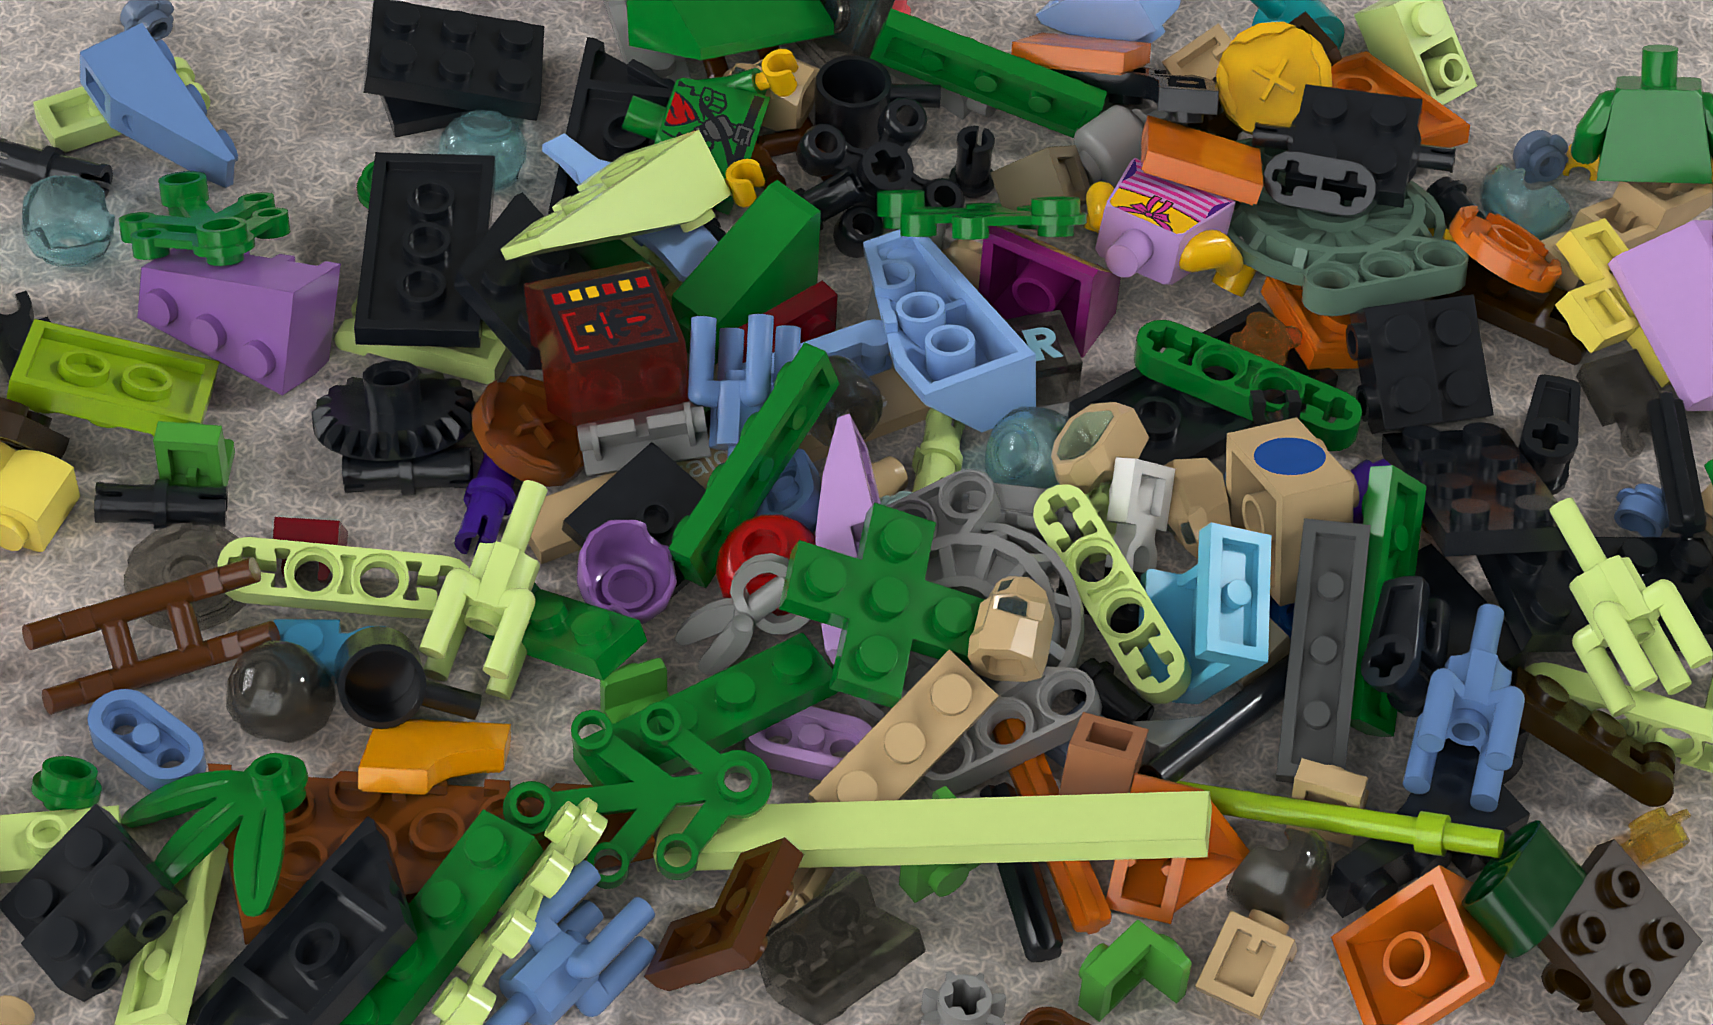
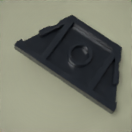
(601, 105)
(497, 285)
(321, 946)

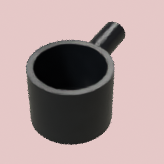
(855, 92)
(386, 684)

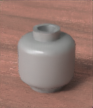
(1110, 143)

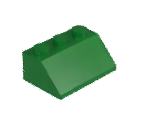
(723, 26)

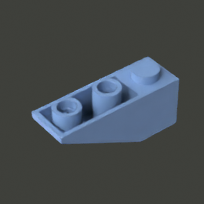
(146, 100)

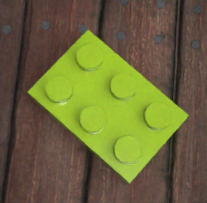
(110, 379)

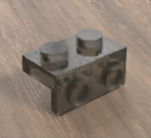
(835, 951)

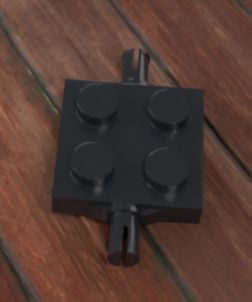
(1358, 128)

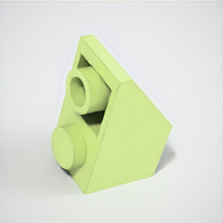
(1418, 44)

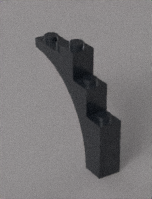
(1382, 866)

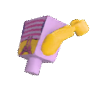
(1164, 230)

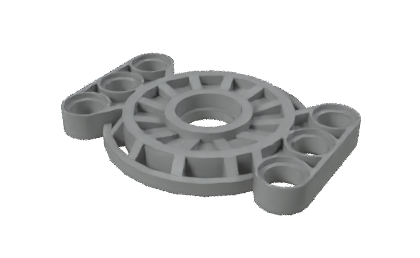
(971, 557)

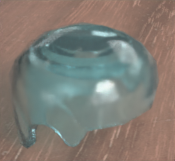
(488, 134)
(63, 210)
(1537, 210)
(1022, 447)

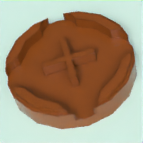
(523, 435)

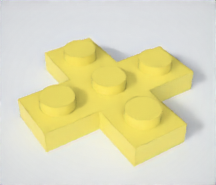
(1599, 309)

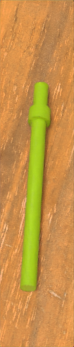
(1428, 832)

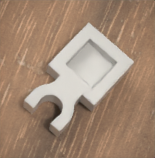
(1140, 507)

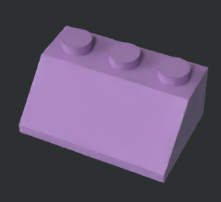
(1672, 298)

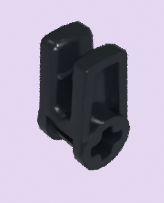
(1552, 429)
(1406, 643)

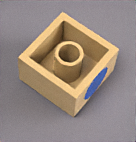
(1276, 481)

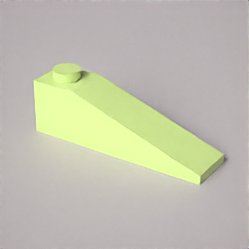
(631, 197)

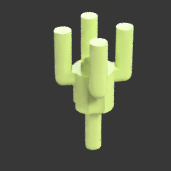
(491, 600)
(1625, 615)

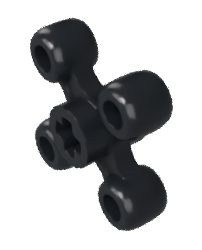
(879, 168)

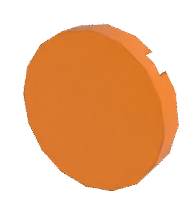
(1505, 249)

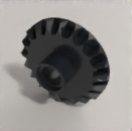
(393, 413)

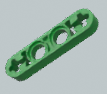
(1249, 372)

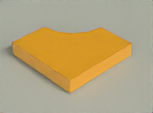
(429, 752)

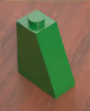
(755, 264)

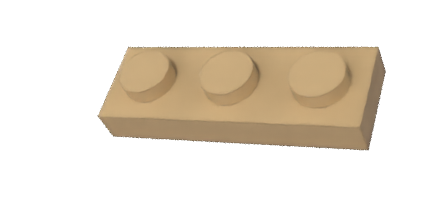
(910, 736)

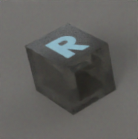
(1056, 356)

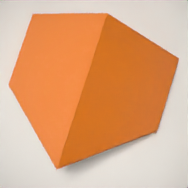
(1165, 885)

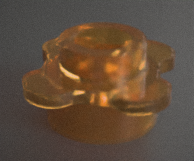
(1267, 337)

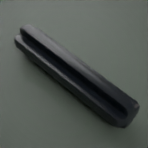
(1676, 466)
(1028, 899)

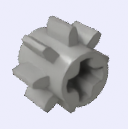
(962, 1001)

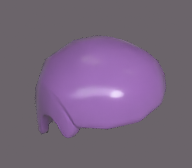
(626, 570)

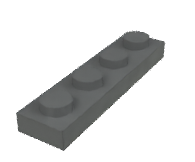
(1323, 645)

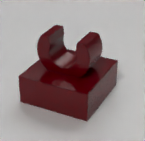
(311, 531)

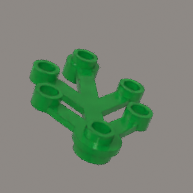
(907, 211)
(196, 227)
(651, 792)

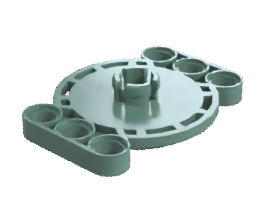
(1362, 259)

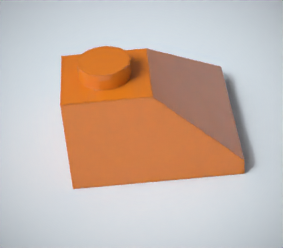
(1418, 953)

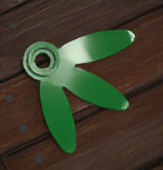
(229, 797)

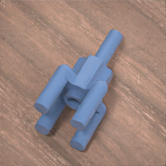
(736, 391)
(1473, 707)
(565, 966)

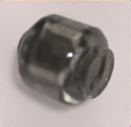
(854, 395)

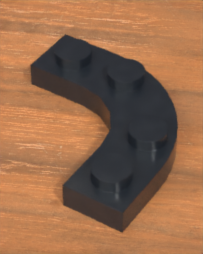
(1180, 96)

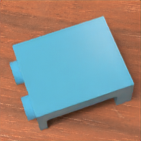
(1215, 610)

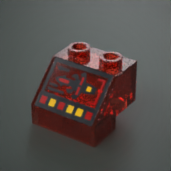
(607, 343)

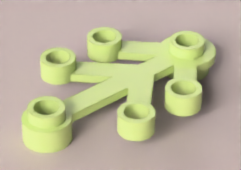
(573, 836)

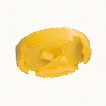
(1267, 72)

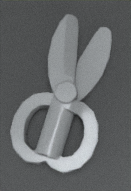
(738, 616)

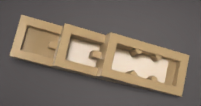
(1637, 215)

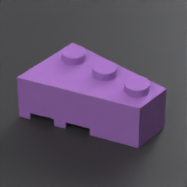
(253, 316)

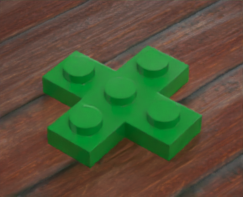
(880, 604)

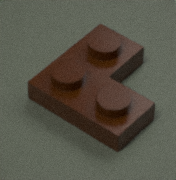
(733, 930)

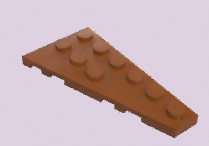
(417, 827)

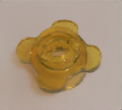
(1657, 834)

